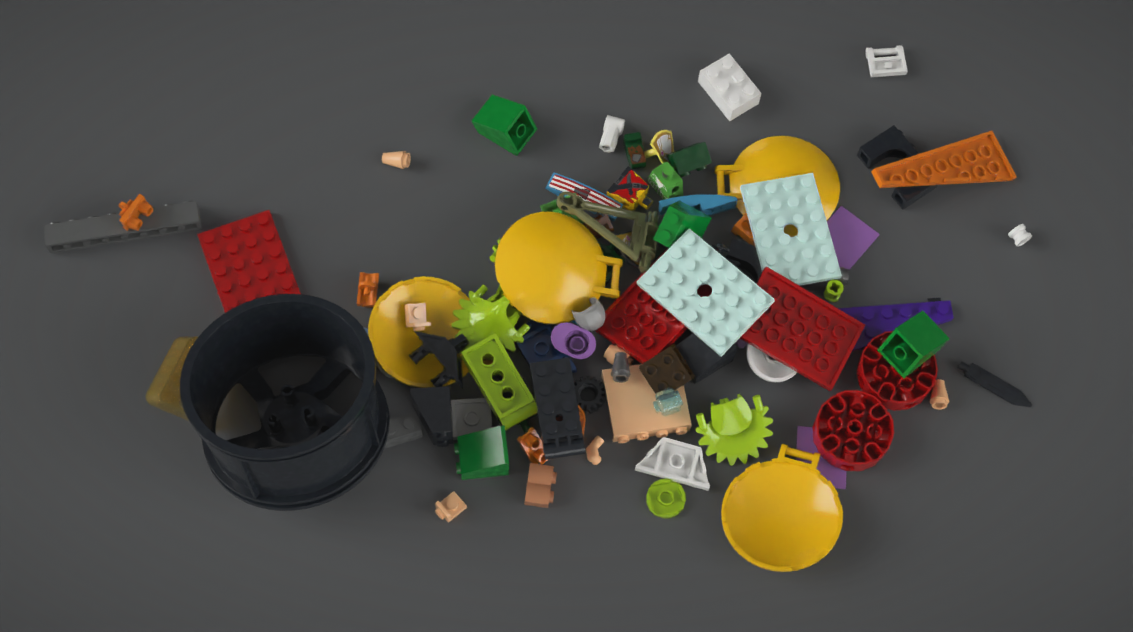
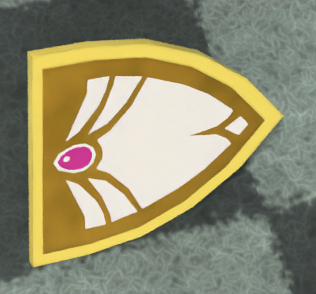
(662, 144)

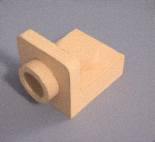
(416, 316)
(450, 507)

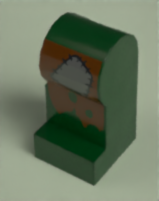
(634, 150)

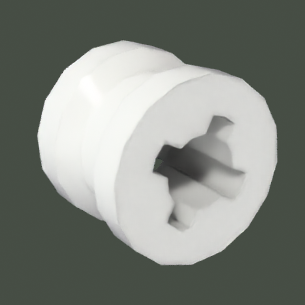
(1020, 235)

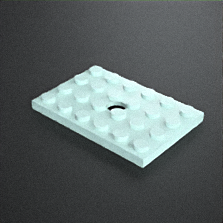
(792, 201)
(714, 319)

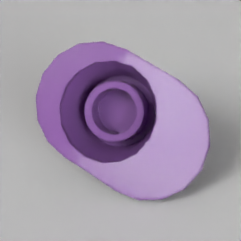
(573, 340)

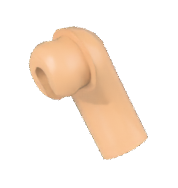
(592, 450)

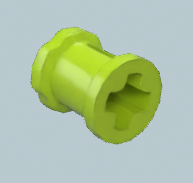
(830, 290)

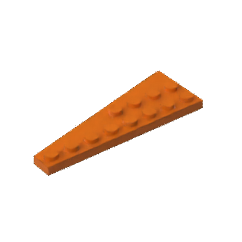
(961, 162)

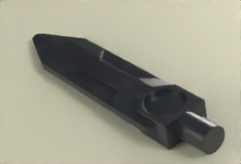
(994, 384)

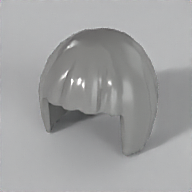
(592, 317)

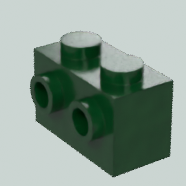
(690, 158)

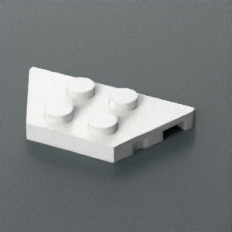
(676, 462)

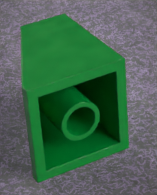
(505, 123)
(678, 220)
(913, 343)
(482, 454)

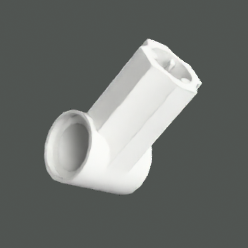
(612, 129)

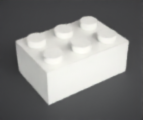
(729, 87)

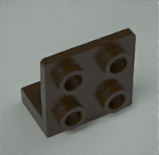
(667, 370)

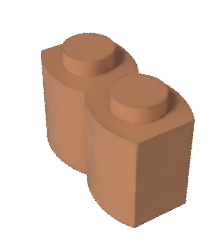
(539, 485)

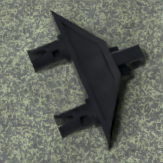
(446, 352)

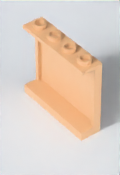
(633, 409)

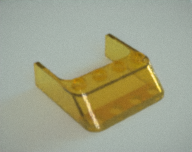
(165, 387)

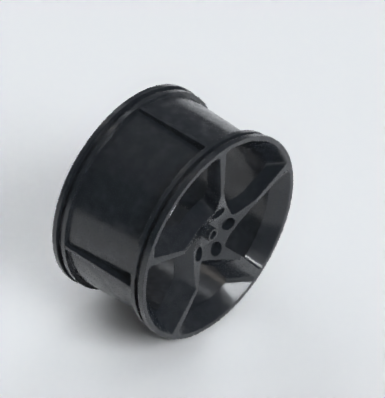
(313, 466)

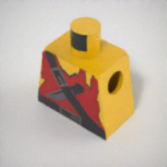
(630, 191)

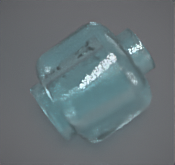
(668, 402)

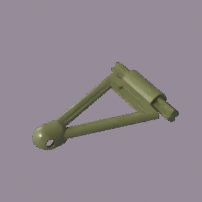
(643, 232)

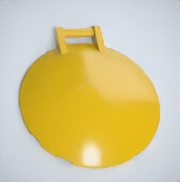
(781, 158)
(553, 267)
(395, 341)
(782, 512)

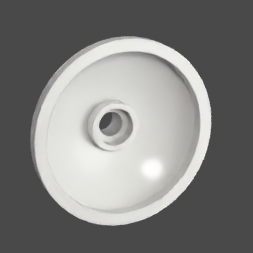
(767, 368)

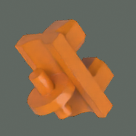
(131, 212)
(367, 289)
(532, 446)

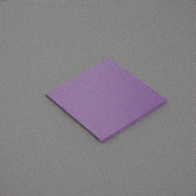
(849, 237)
(805, 443)

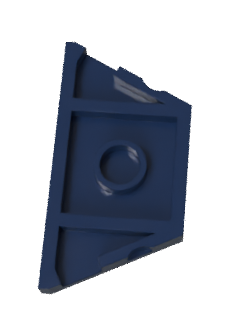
(538, 345)

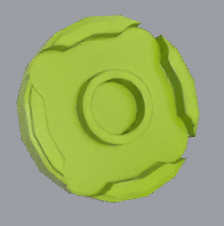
(665, 498)

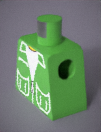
(664, 180)

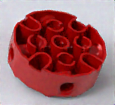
(885, 383)
(870, 436)

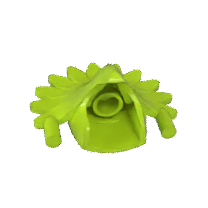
(486, 317)
(735, 429)

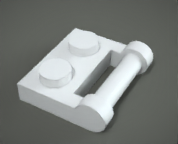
(886, 65)

